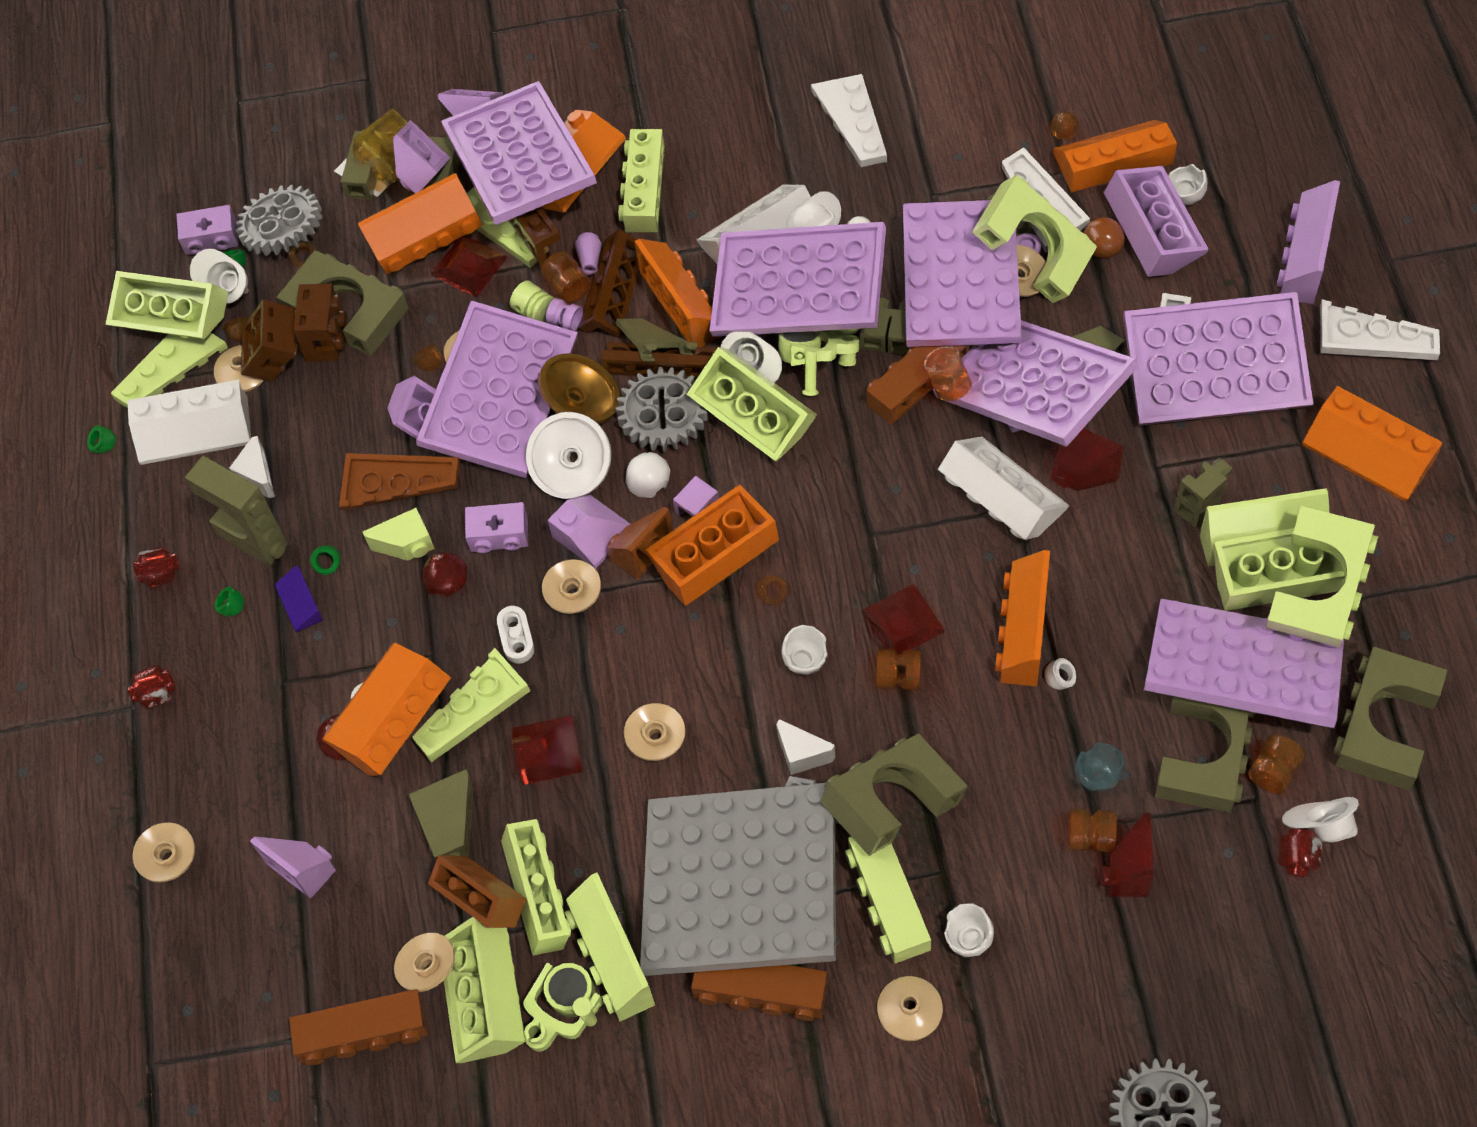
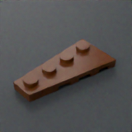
(386, 478)

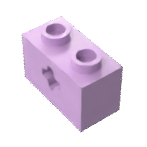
(207, 229)
(483, 522)

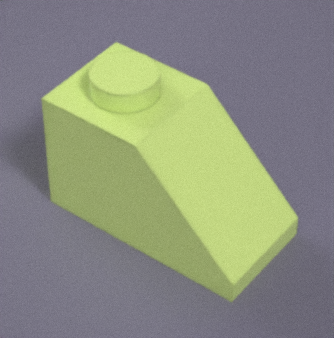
(400, 537)

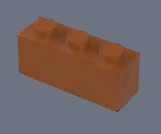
(477, 891)

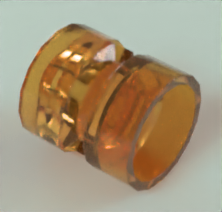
(565, 276)
(947, 373)
(887, 669)
(1277, 763)
(1093, 830)

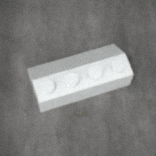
(765, 214)
(189, 422)
(1002, 487)

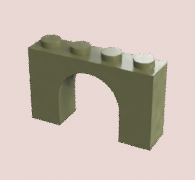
(360, 181)
(381, 305)
(243, 511)
(1363, 747)
(907, 763)
(1212, 783)

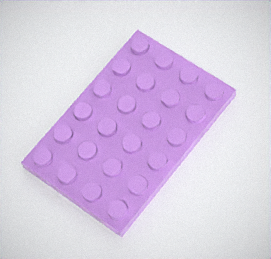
(518, 152)
(799, 279)
(954, 281)
(1218, 358)
(1043, 383)
(491, 388)
(1243, 664)

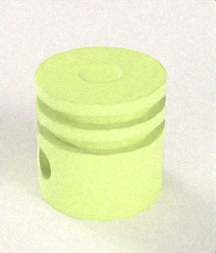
(530, 301)

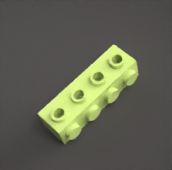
(643, 180)
(534, 879)
(890, 902)

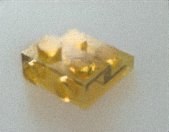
(377, 147)

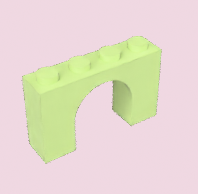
(1067, 246)
(1327, 618)

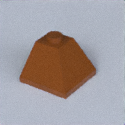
(629, 547)

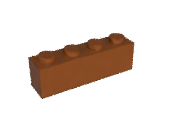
(903, 384)
(767, 988)
(358, 1027)

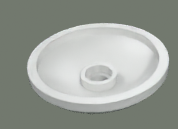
(550, 453)

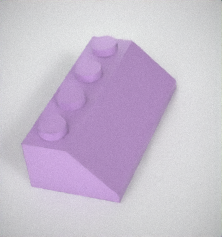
(1154, 220)
(1308, 241)

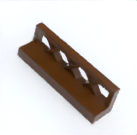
(536, 232)
(604, 282)
(626, 361)

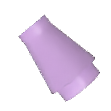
(588, 251)

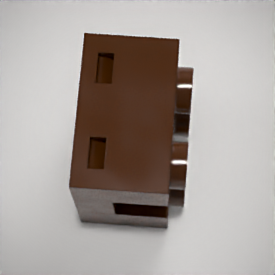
(319, 322)
(268, 341)

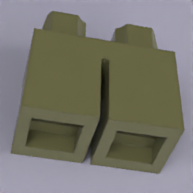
(888, 319)
(1199, 493)

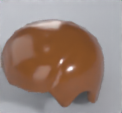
(1106, 235)

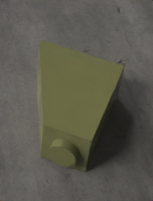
(446, 814)

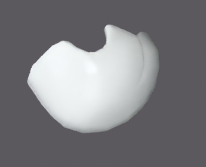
(1189, 183)
(647, 474)
(804, 650)
(969, 930)

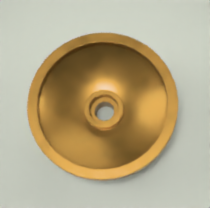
(578, 386)

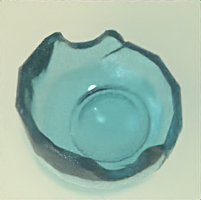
(1100, 767)

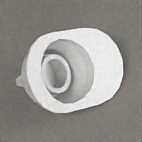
(819, 210)
(221, 270)
(755, 352)
(1328, 819)

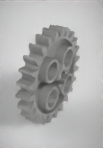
(278, 220)
(635, 410)
(1157, 1084)

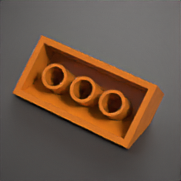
(596, 142)
(1097, 158)
(420, 224)
(676, 290)
(1372, 443)
(713, 544)
(1024, 620)
(386, 709)

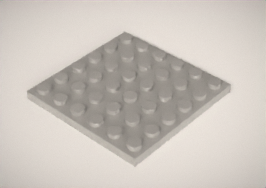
(739, 881)

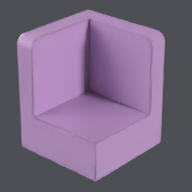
(694, 497)

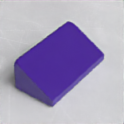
(298, 600)

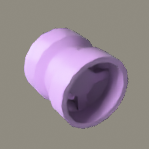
(564, 315)

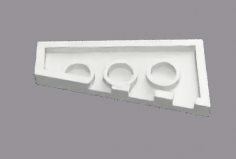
(852, 116)
(1027, 168)
(1366, 335)

